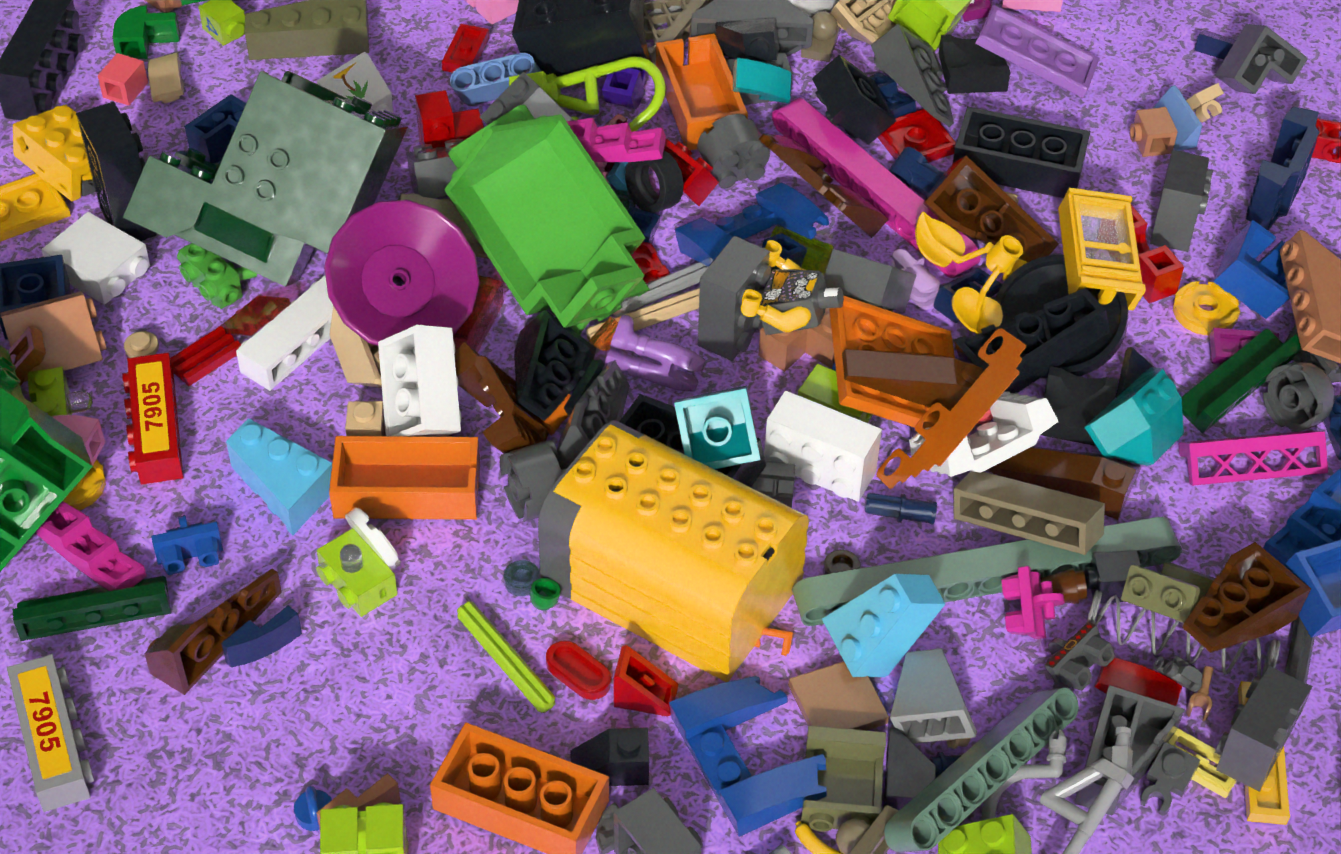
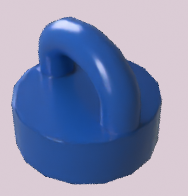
(308, 805)

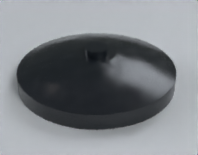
(1046, 281)

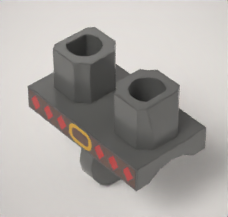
(1074, 657)

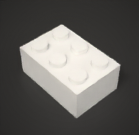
(420, 383)
(823, 445)

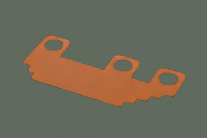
(957, 423)

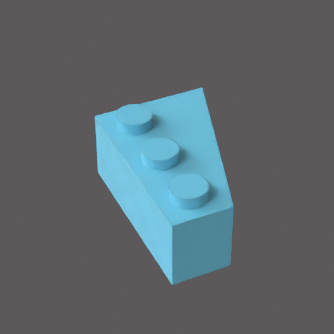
(280, 472)
(883, 623)

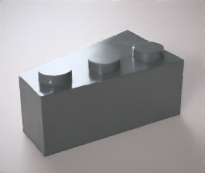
(1181, 200)
(1151, 726)
(1261, 727)

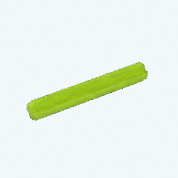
(506, 657)

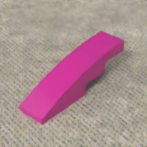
(617, 141)
(89, 550)

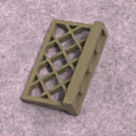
(678, 22)

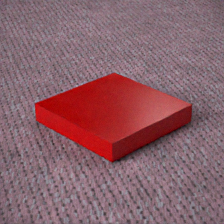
(921, 133)

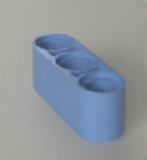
(482, 76)

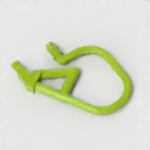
(590, 76)

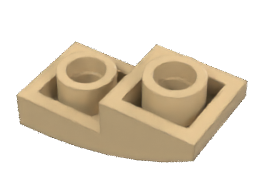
(165, 78)

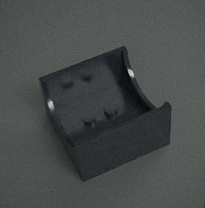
(579, 33)

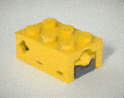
(55, 151)

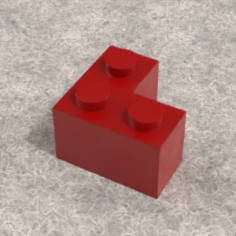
(440, 124)

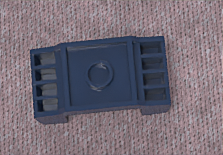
(1283, 176)

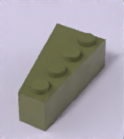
(308, 29)

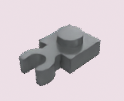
(1170, 773)

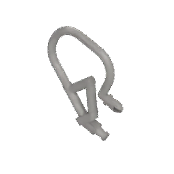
(1117, 772)

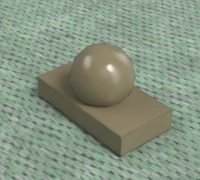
(823, 37)
(859, 837)

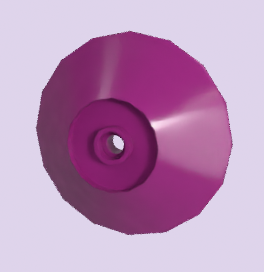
(407, 243)

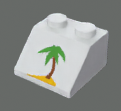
(360, 79)

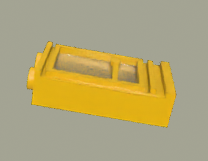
(1100, 245)

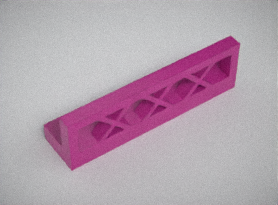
(1250, 444)

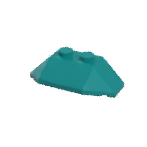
(1140, 420)

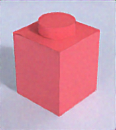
(123, 79)

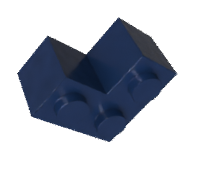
(214, 128)

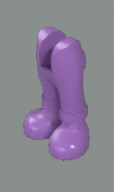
(667, 353)

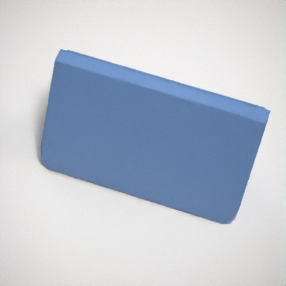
(1183, 118)

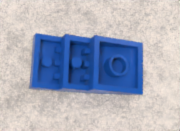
(1312, 524)

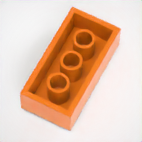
(519, 792)

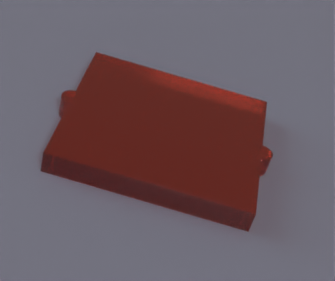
(255, 315)

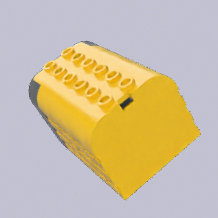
(670, 548)

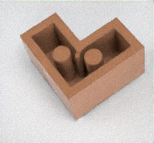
(786, 348)

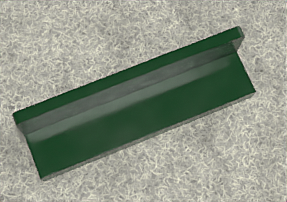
(1237, 379)
(91, 609)

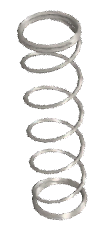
(1271, 658)

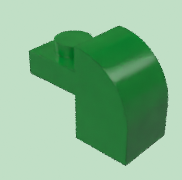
(138, 28)

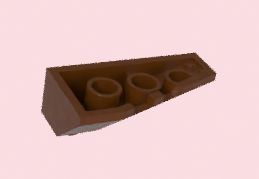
(982, 210)
(1246, 600)

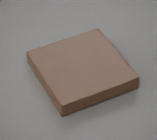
(837, 699)

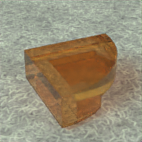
(603, 337)

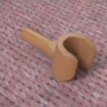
(1201, 697)

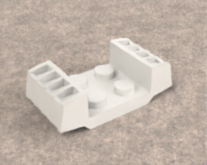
(1015, 428)

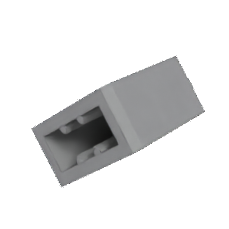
(929, 700)

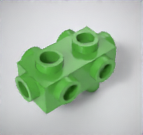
(212, 275)

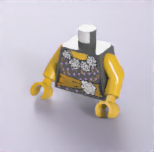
(792, 296)

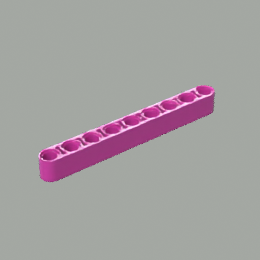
(861, 173)

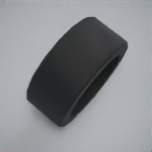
(669, 179)

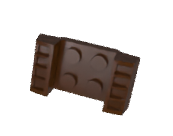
(490, 386)

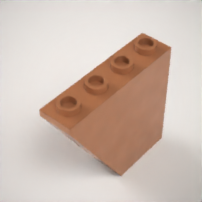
(1315, 294)

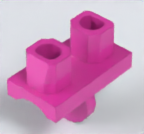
(1036, 603)

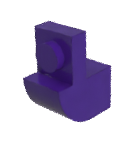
(625, 87)

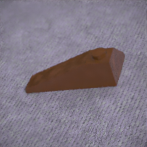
(911, 375)
(1074, 473)
(195, 643)

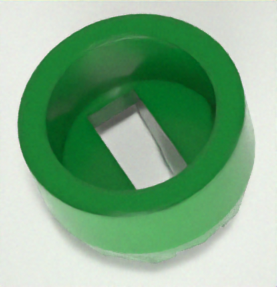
(544, 594)

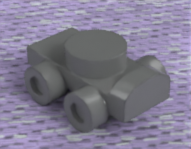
(1180, 672)

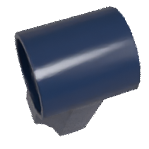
(915, 171)

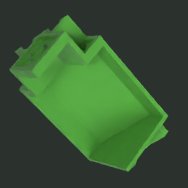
(547, 218)

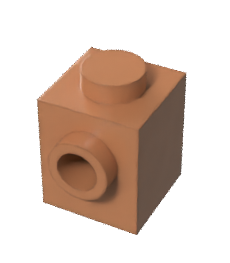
(1153, 131)

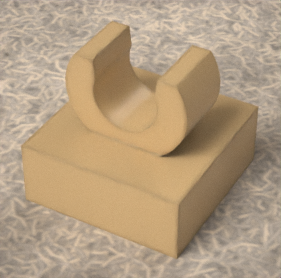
(1206, 100)

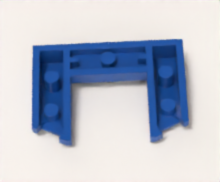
(775, 206)
(744, 798)

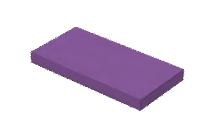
(1037, 51)

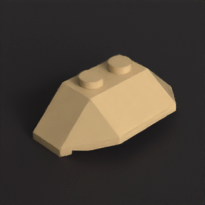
(864, 18)
(357, 357)

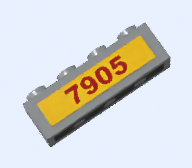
(49, 734)

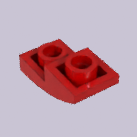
(1138, 680)

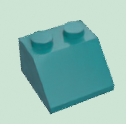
(718, 428)

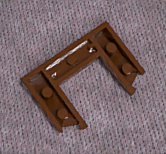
(811, 170)

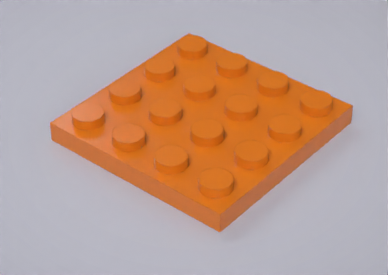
(877, 329)

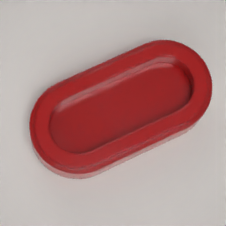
(578, 670)

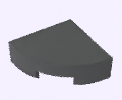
(605, 830)

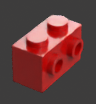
(695, 173)

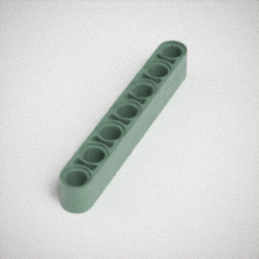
(980, 771)

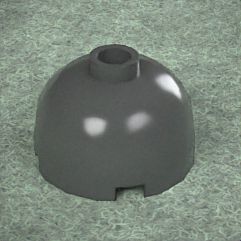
(1299, 396)

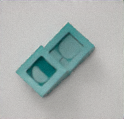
(762, 79)

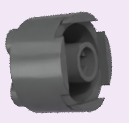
(734, 150)
(530, 477)

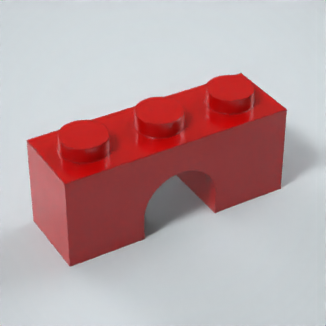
(1159, 267)

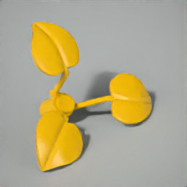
(943, 244)

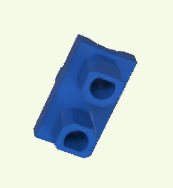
(186, 543)

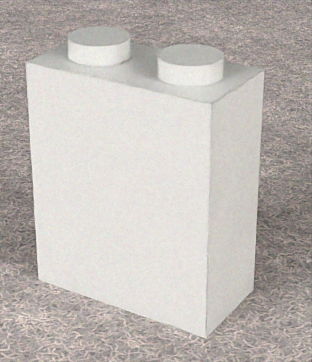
(99, 257)

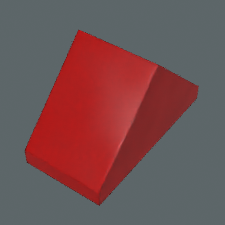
(642, 685)

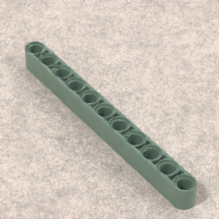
(981, 569)

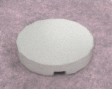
(373, 537)

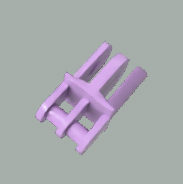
(925, 284)

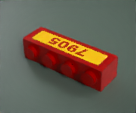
(153, 418)

